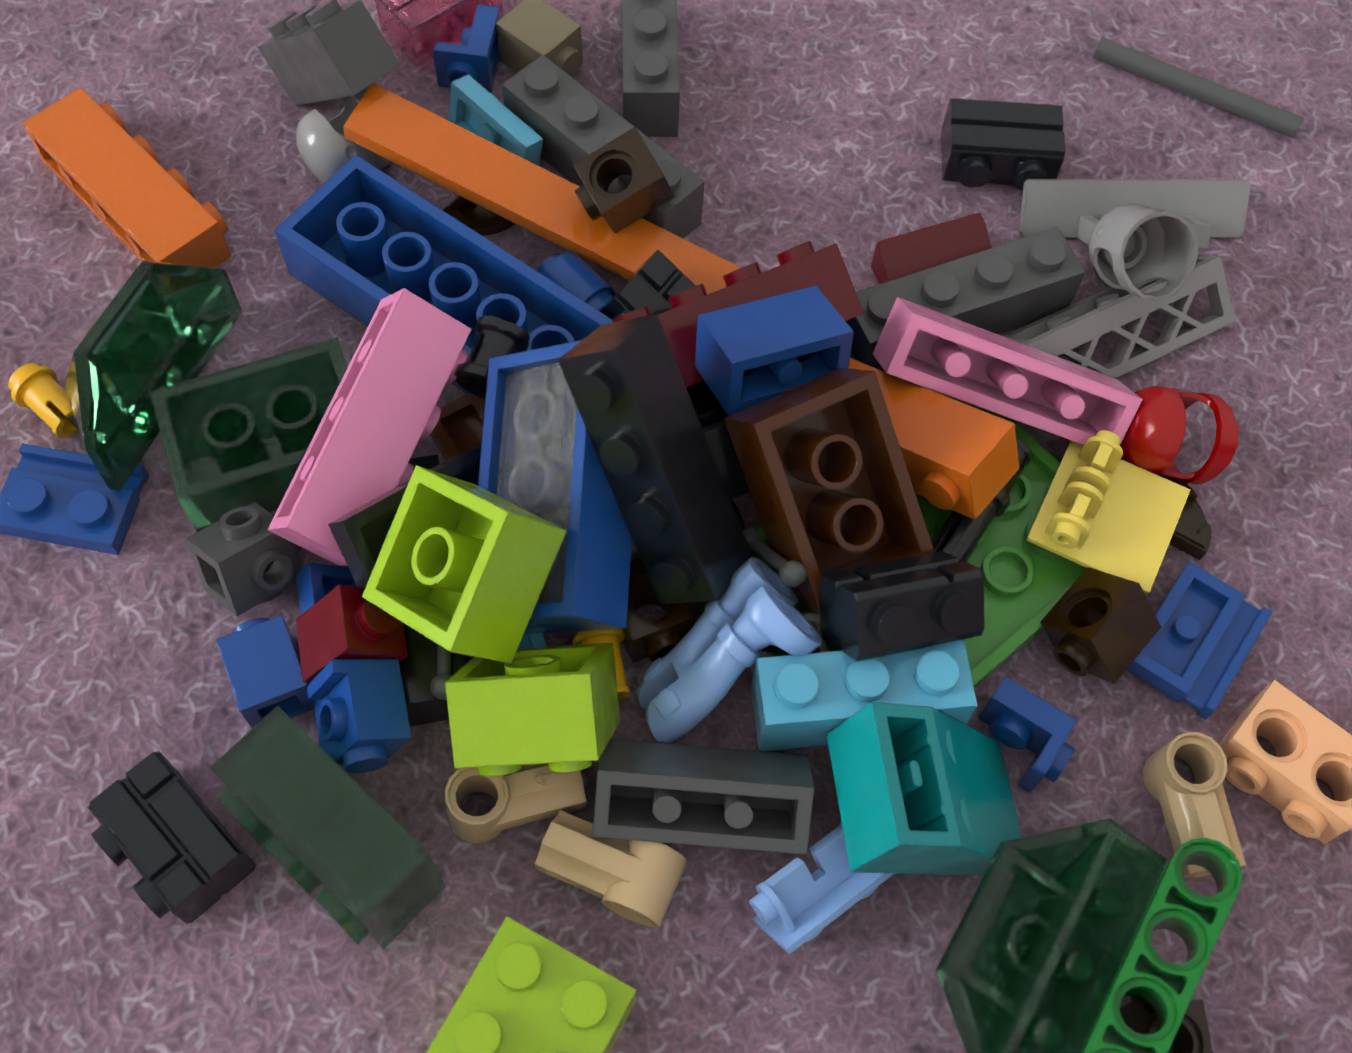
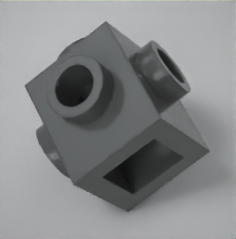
(243, 560)

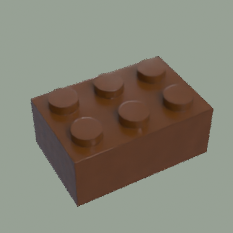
(829, 477)

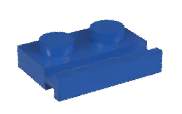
(66, 501)
(1200, 640)

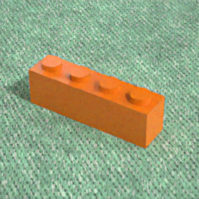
(125, 183)
(949, 448)

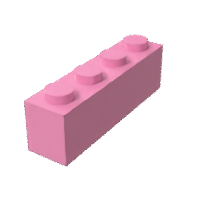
(1002, 374)
(373, 420)

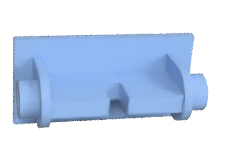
(798, 904)

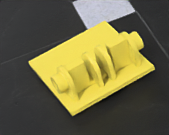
(1108, 512)

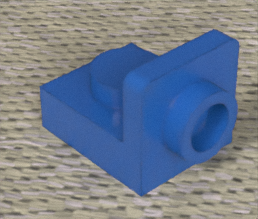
(476, 54)
(1031, 723)

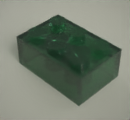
(245, 428)
(326, 830)

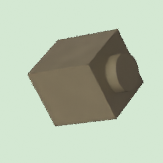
(538, 30)

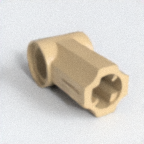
(520, 799)
(1196, 807)
(628, 875)

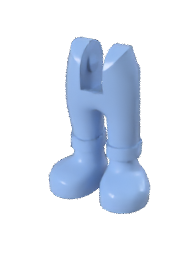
(719, 646)

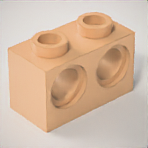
(1305, 749)

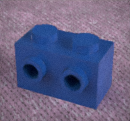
(770, 346)

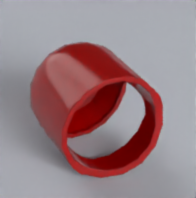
(1160, 428)

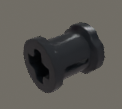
(493, 340)

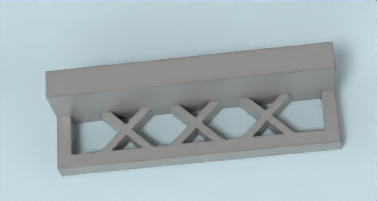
(1112, 308)

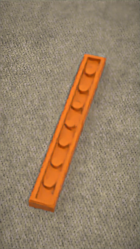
(517, 189)

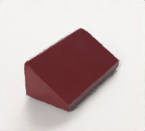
(929, 247)

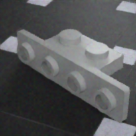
(1076, 205)

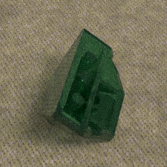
(146, 339)
(1046, 937)

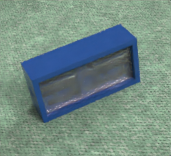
(546, 463)

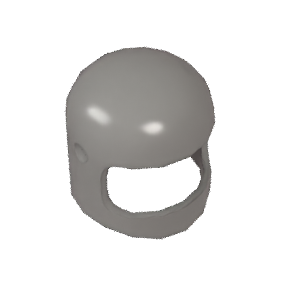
(324, 145)
(1163, 250)

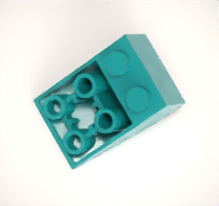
(919, 792)

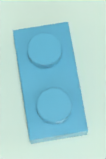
(487, 117)

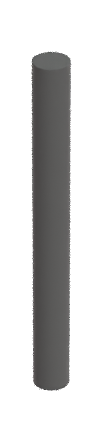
(1198, 87)

